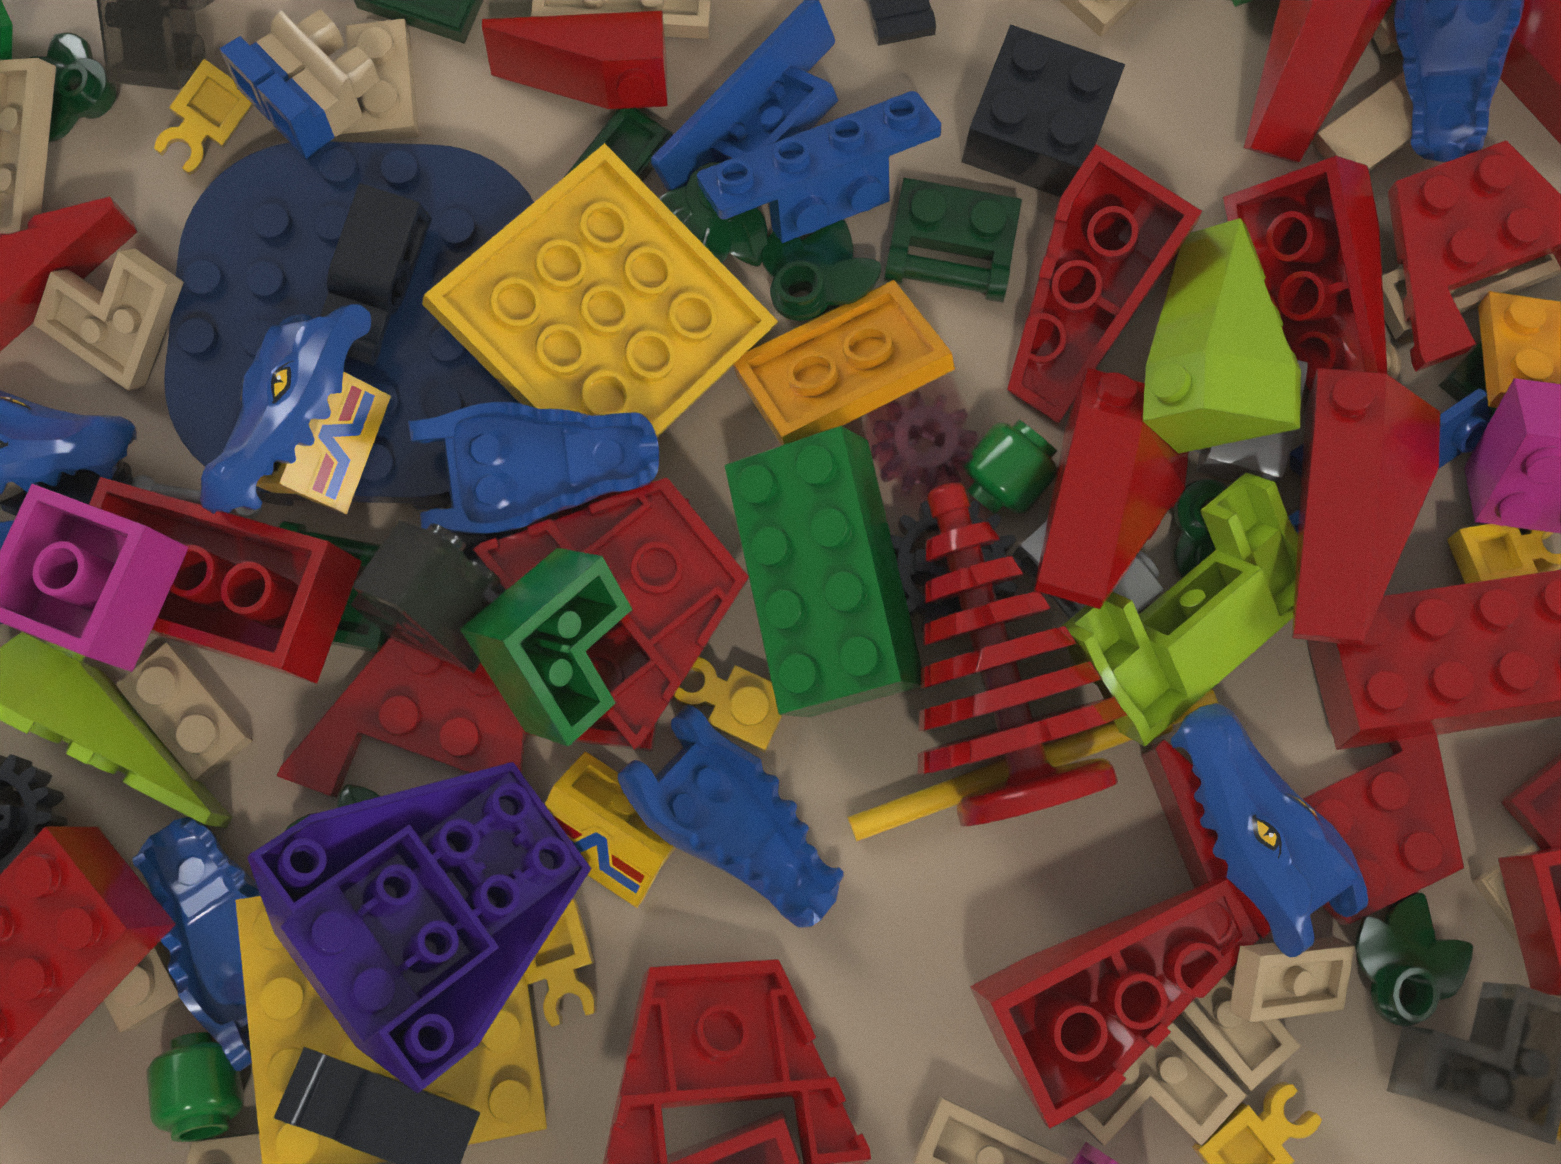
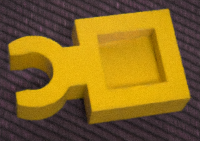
(209, 109)
(1501, 552)
(741, 705)
(557, 962)
(1258, 1139)

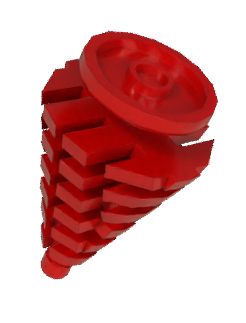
(1019, 736)

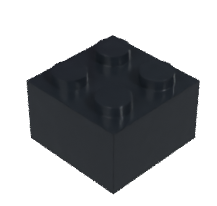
(1041, 111)

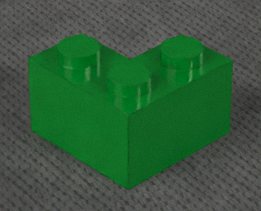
(538, 638)

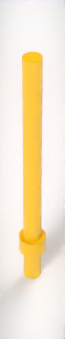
(953, 790)

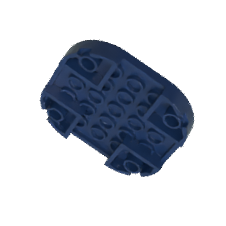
(264, 253)

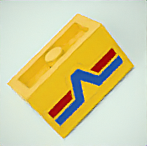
(342, 443)
(607, 829)

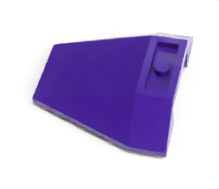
(420, 911)

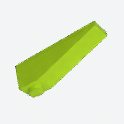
(1220, 349)
(69, 700)

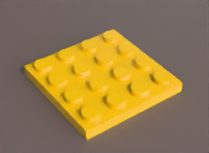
(600, 302)
(288, 1014)

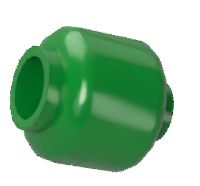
(1011, 467)
(193, 1089)

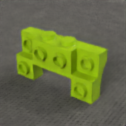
(1204, 622)

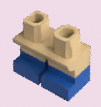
(297, 82)

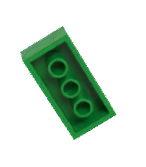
(823, 574)

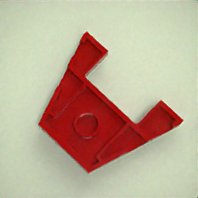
(1463, 227)
(666, 567)
(415, 706)
(1395, 822)
(725, 1039)

